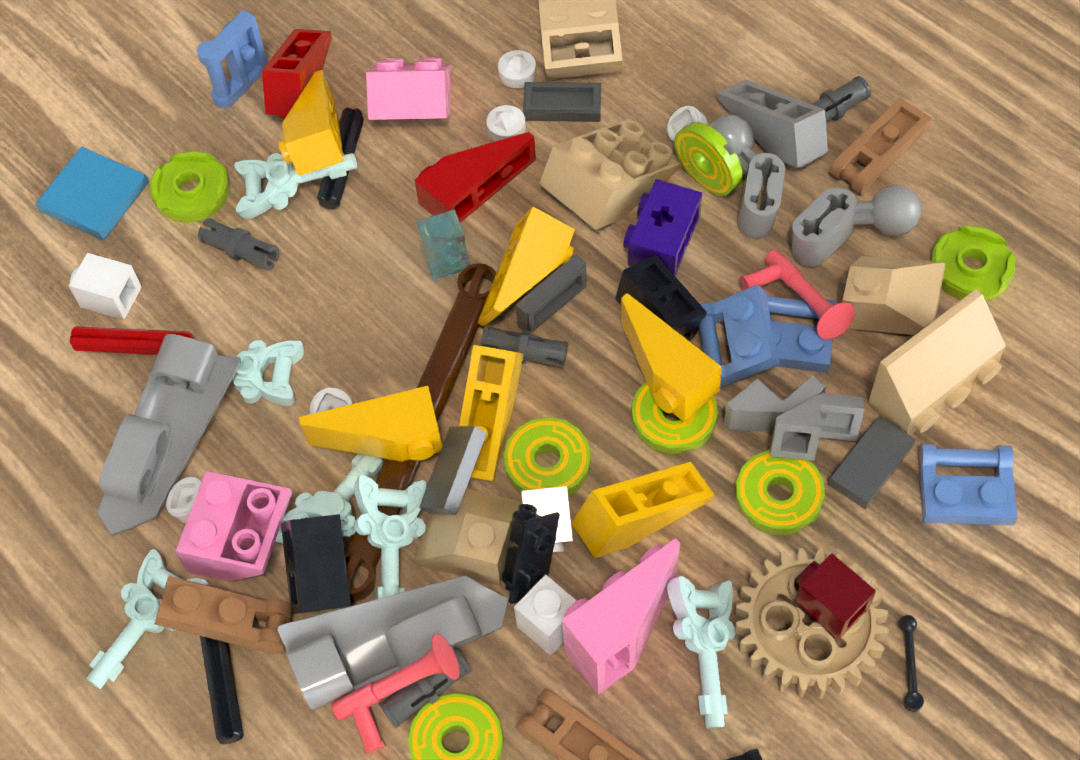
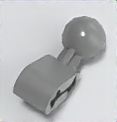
(756, 169)
(836, 212)

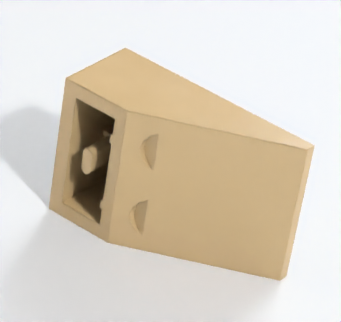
(580, 37)
(607, 171)

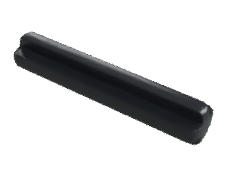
(350, 127)
(222, 690)

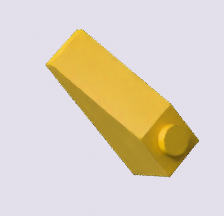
(312, 129)
(532, 254)
(673, 367)
(490, 402)
(385, 427)
(638, 507)

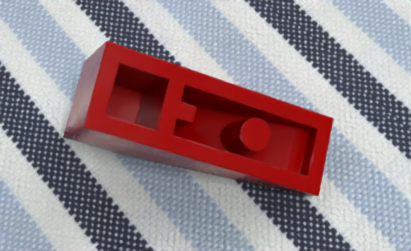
(292, 69)
(473, 175)

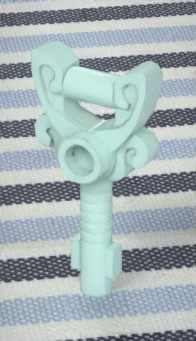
(281, 184)
(254, 363)
(335, 502)
(387, 531)
(142, 610)
(704, 637)

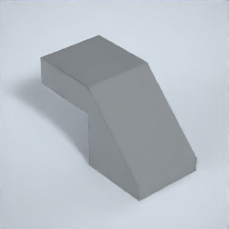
(758, 406)
(821, 416)

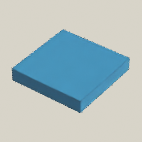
(92, 193)

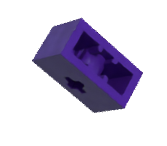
(664, 224)

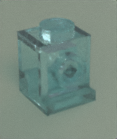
(443, 244)

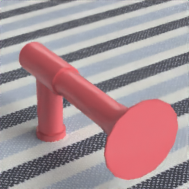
(832, 318)
(436, 661)

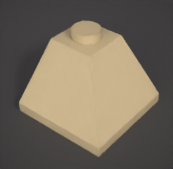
(893, 294)
(472, 540)

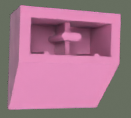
(409, 90)
(232, 527)

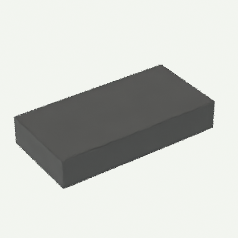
(562, 101)
(551, 294)
(872, 462)
(453, 470)

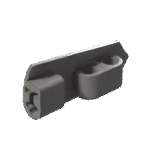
(163, 431)
(378, 637)

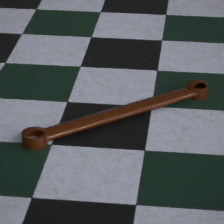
(439, 377)

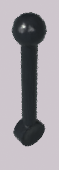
(913, 700)

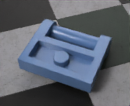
(244, 54)
(748, 334)
(798, 343)
(967, 498)

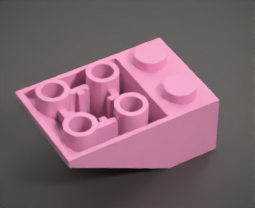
(614, 626)

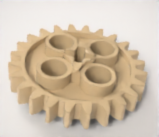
(784, 650)

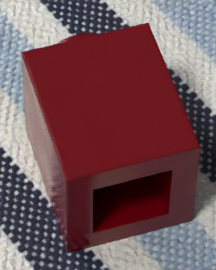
(833, 595)

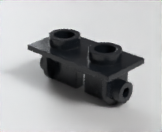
(533, 556)

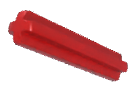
(120, 339)

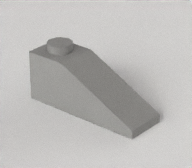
(779, 122)

